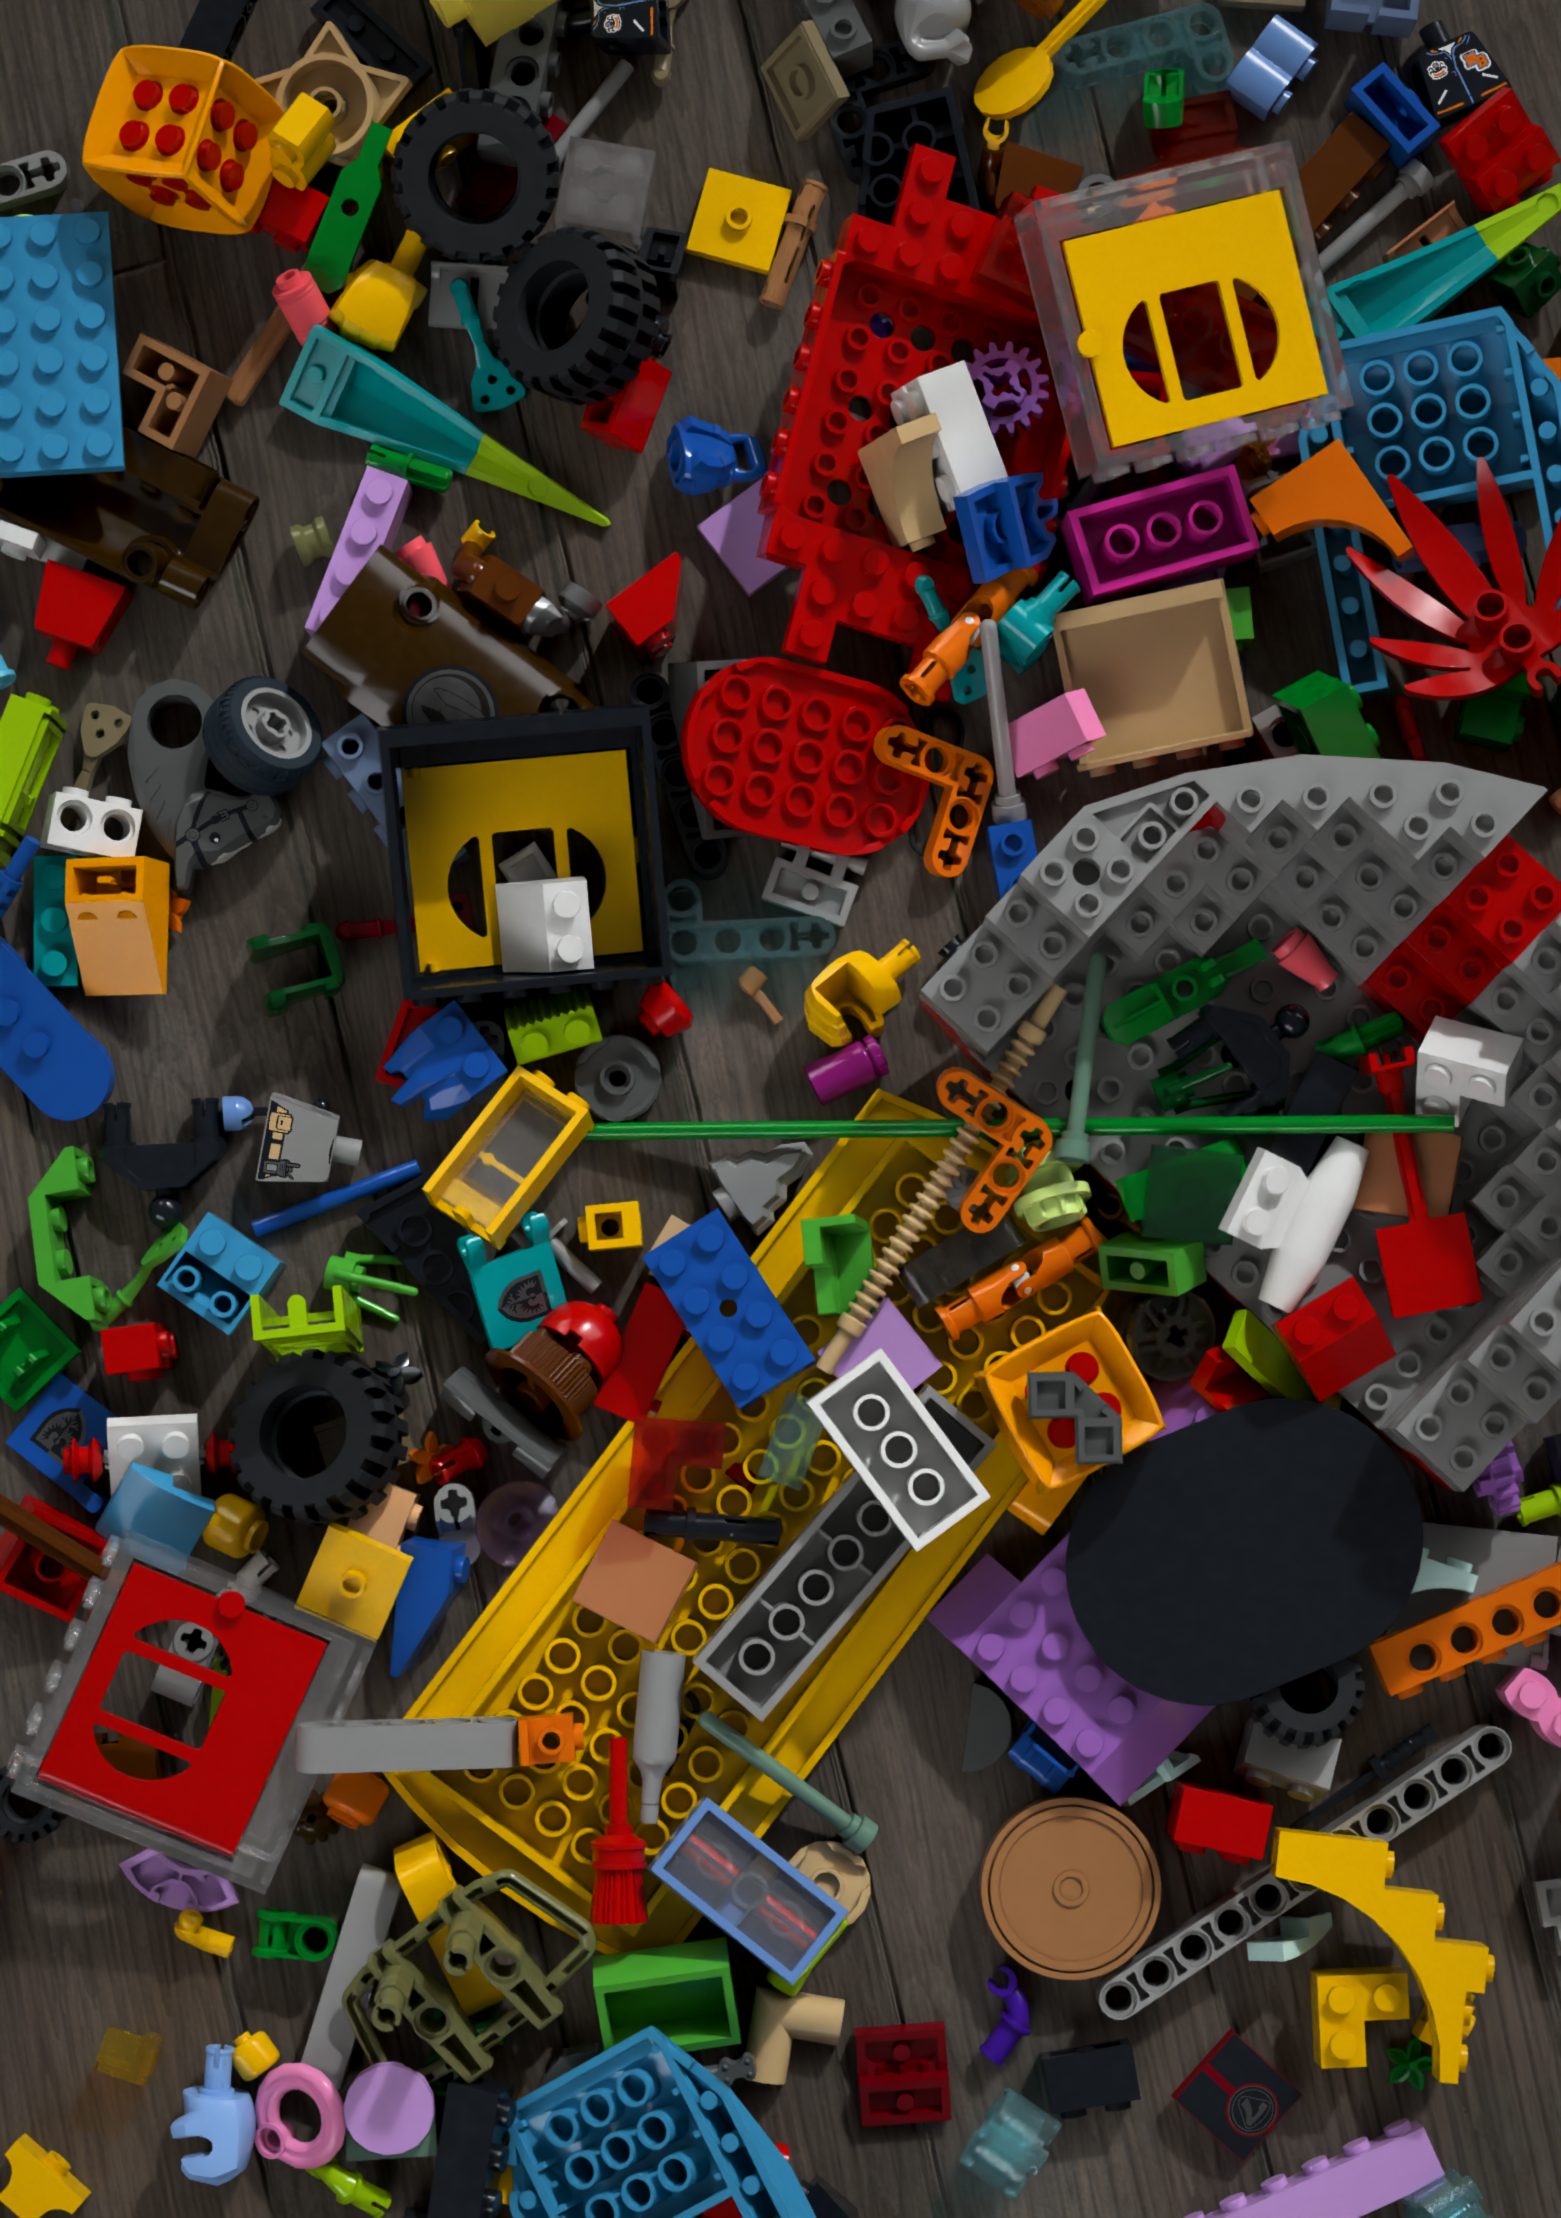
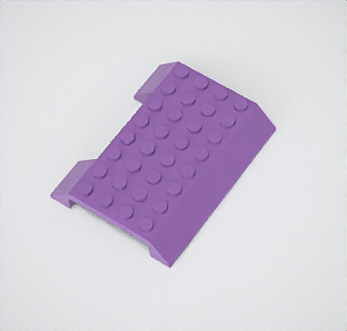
(1038, 1657)

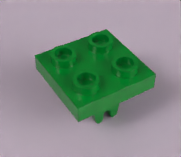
(30, 1349)

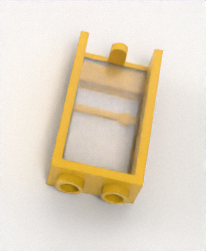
(509, 1155)

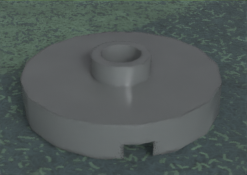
(614, 1055)

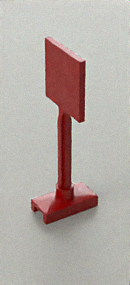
(1428, 1259)

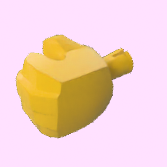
(381, 298)
(856, 987)

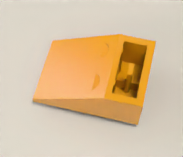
(119, 923)

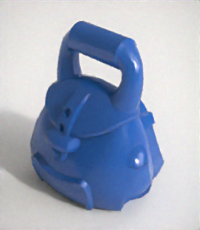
(705, 458)

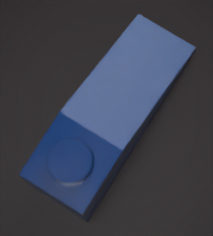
(425, 1596)

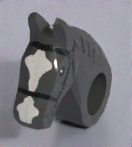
(172, 785)

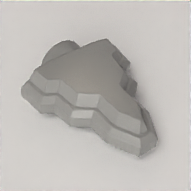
(758, 1182)

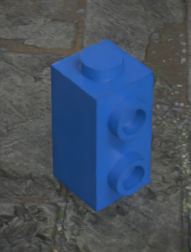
(1010, 852)

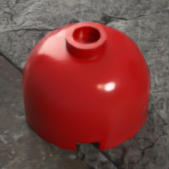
(590, 1332)

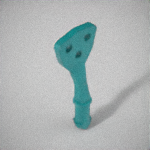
(486, 363)
(939, 616)

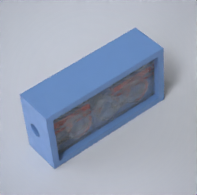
(747, 1890)

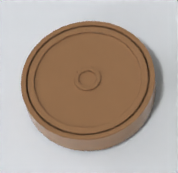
(1070, 1887)

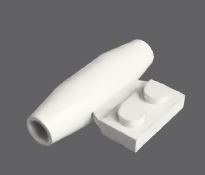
(1295, 1215)

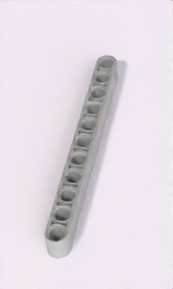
(1290, 1892)

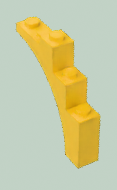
(1409, 1916)

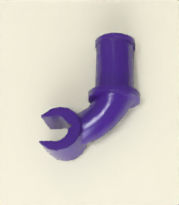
(1014, 2021)

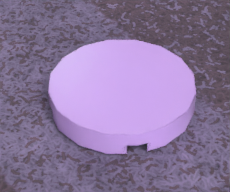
(389, 2108)

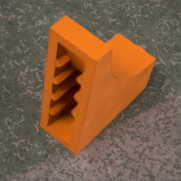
(1328, 493)

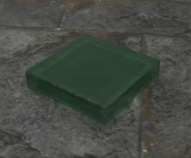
(1189, 1193)

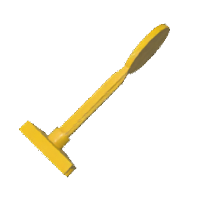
(1024, 74)

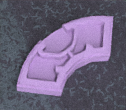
(178, 1883)

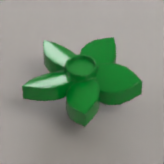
(1409, 2064)

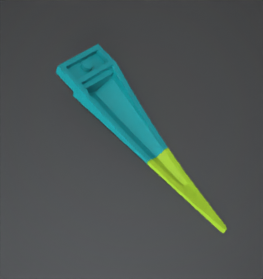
(1432, 277)
(366, 398)

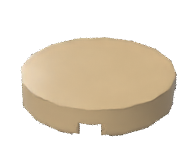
(837, 1873)

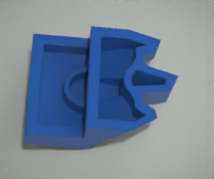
(1005, 525)
(444, 1064)

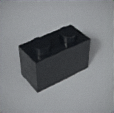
(1090, 2078)

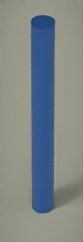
(336, 1198)

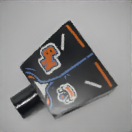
(625, 26)
(1454, 74)

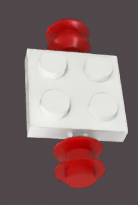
(155, 1441)

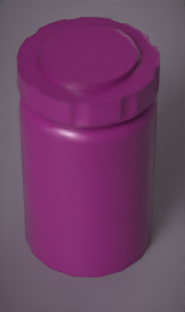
(846, 1069)

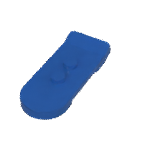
(47, 1048)

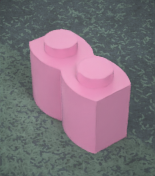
(1533, 1698)

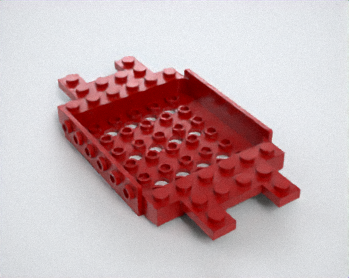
(917, 278)

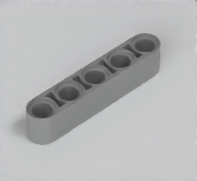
(406, 1744)
(363, 1930)

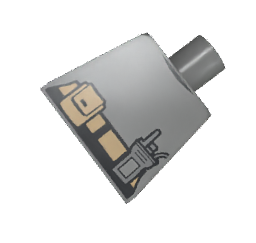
(302, 1143)

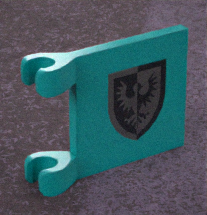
(517, 1287)

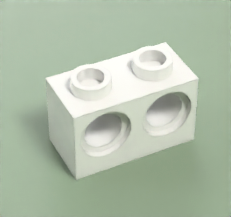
(90, 837)

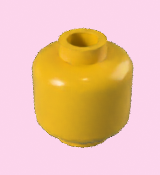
(236, 1526)

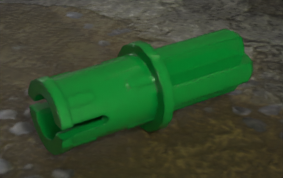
(410, 468)
(1362, 1037)

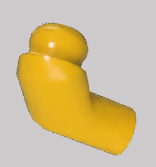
(204, 1938)

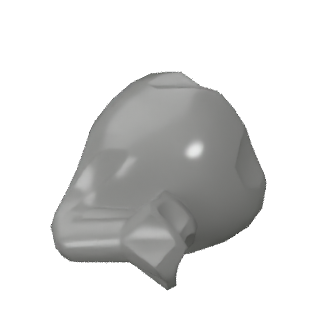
(935, 29)

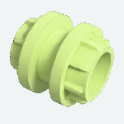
(1051, 1195)

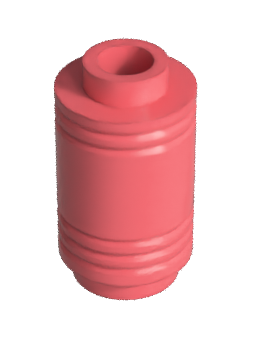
(302, 303)

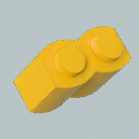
(301, 142)

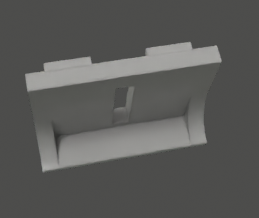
(443, 308)

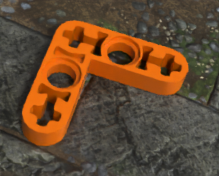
(953, 780)
(1006, 1133)

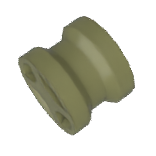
(312, 541)

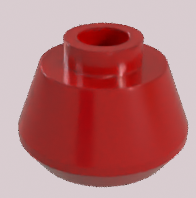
(664, 1011)

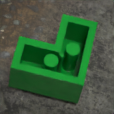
(1493, 717)

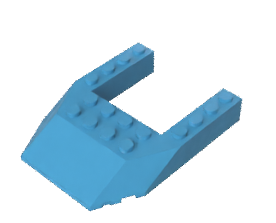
(1426, 412)
(644, 2139)

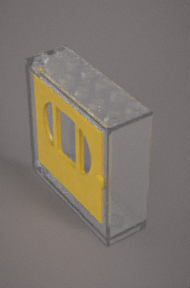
(1251, 239)

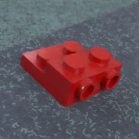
(1499, 153)

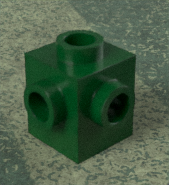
(1526, 279)

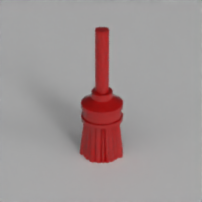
(618, 1854)

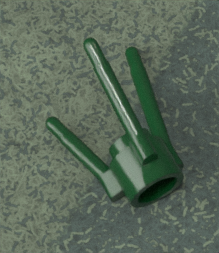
(1174, 1088)

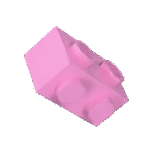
(1052, 733)

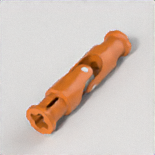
(952, 647)
(991, 1296)

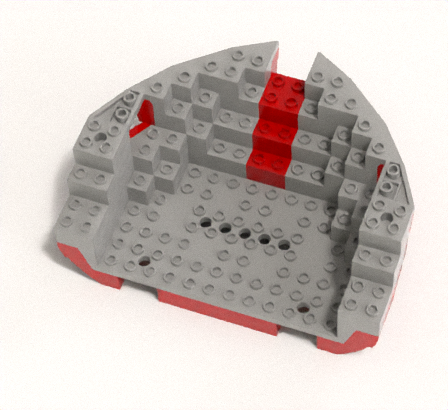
(1421, 915)

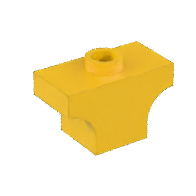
(40, 2181)

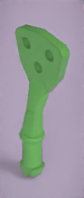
(163, 1248)

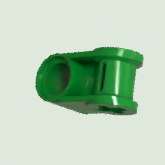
(285, 1935)

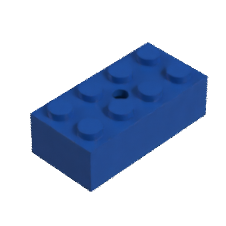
(755, 1346)

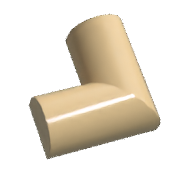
(780, 2019)

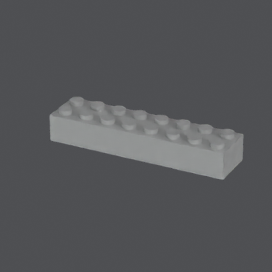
(819, 1581)

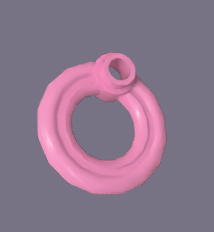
(277, 2137)

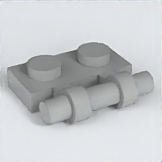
(813, 892)

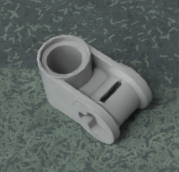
(178, 1685)

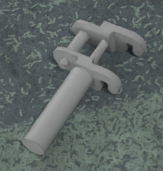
(563, 1256)

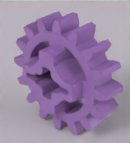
(1010, 374)
(1501, 1482)

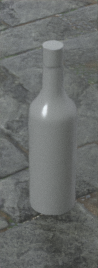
(657, 1723)

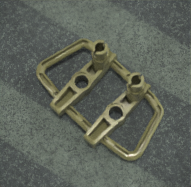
(472, 1935)

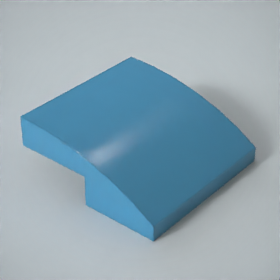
(156, 1509)

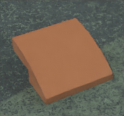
(1438, 1166)
(635, 1581)

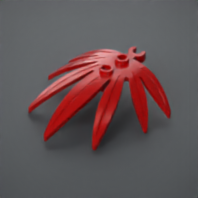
(1500, 626)

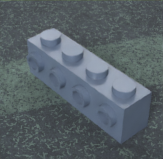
(355, 755)

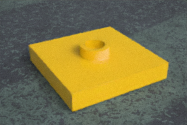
(739, 221)
(354, 1580)

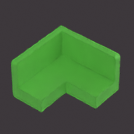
(840, 1255)

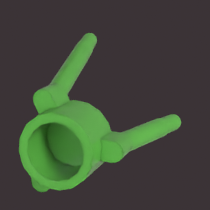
(351, 1276)

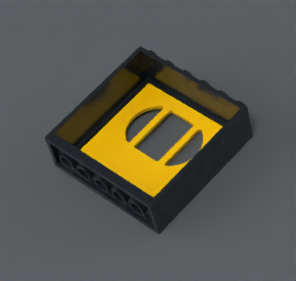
(556, 792)

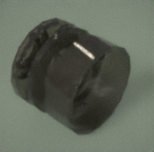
(1162, 1331)

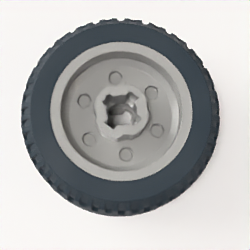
(262, 736)

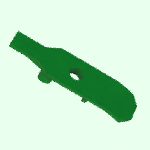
(340, 234)
(1159, 1002)

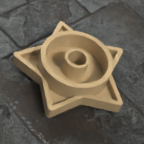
(336, 76)

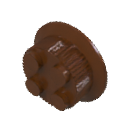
(545, 1382)

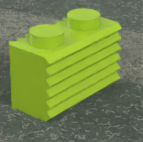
(552, 1025)

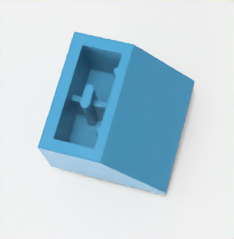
(220, 1272)

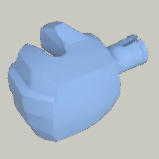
(220, 2115)

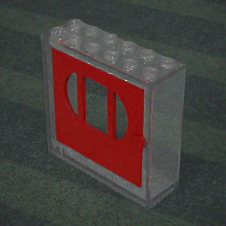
(206, 1807)

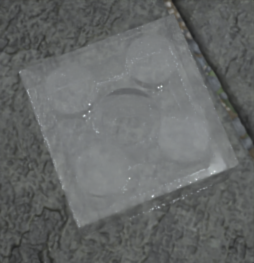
(607, 189)

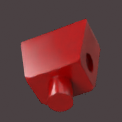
(77, 612)

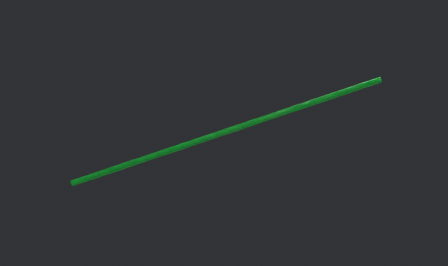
(1094, 1127)

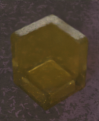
(129, 2055)

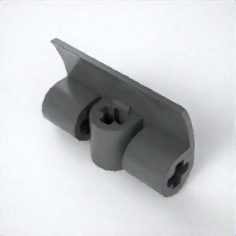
(472, 1397)

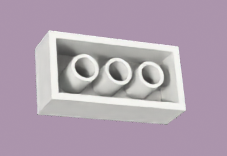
(898, 1449)

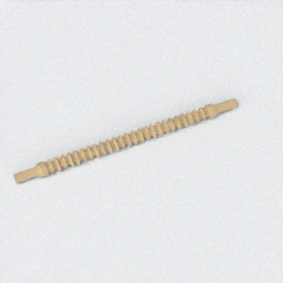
(851, 1323)

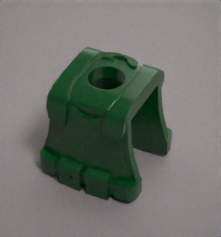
(263, 948)

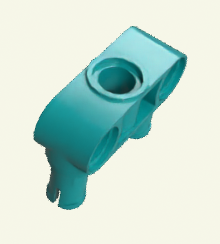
(1029, 623)

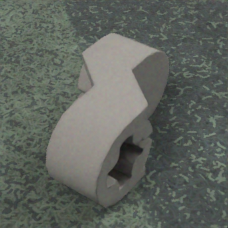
(453, 1504)

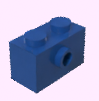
(1393, 113)

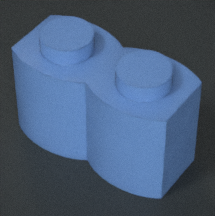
(1271, 68)

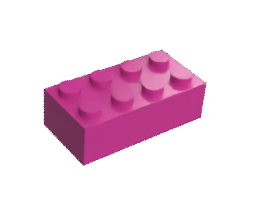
(1159, 535)

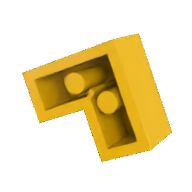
(1342, 2004)

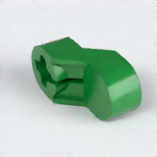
(1163, 98)

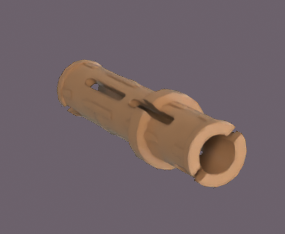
(799, 227)

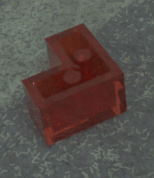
(663, 1445)

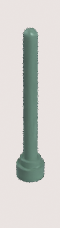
(1074, 1144)
(855, 1830)

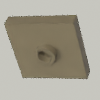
(805, 81)

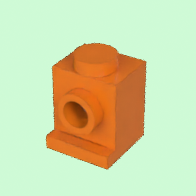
(531, 1734)

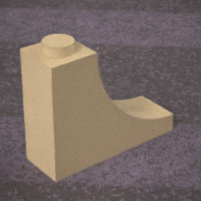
(903, 482)

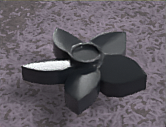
(399, 1373)

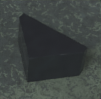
(666, 257)

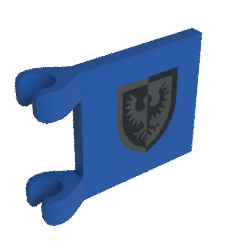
(53, 1421)

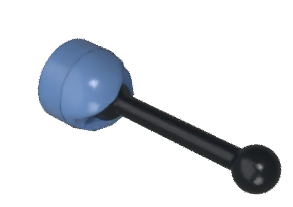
(239, 1111)

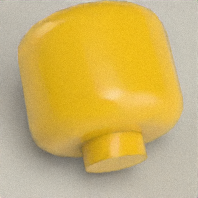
(253, 2054)

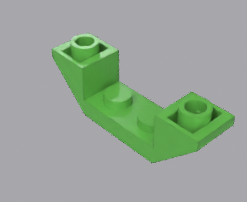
(65, 1180)

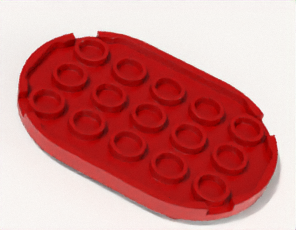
(794, 757)

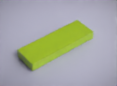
(1264, 1357)

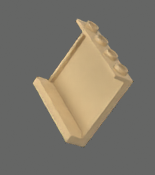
(1156, 674)

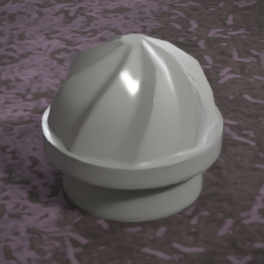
(961, 1185)

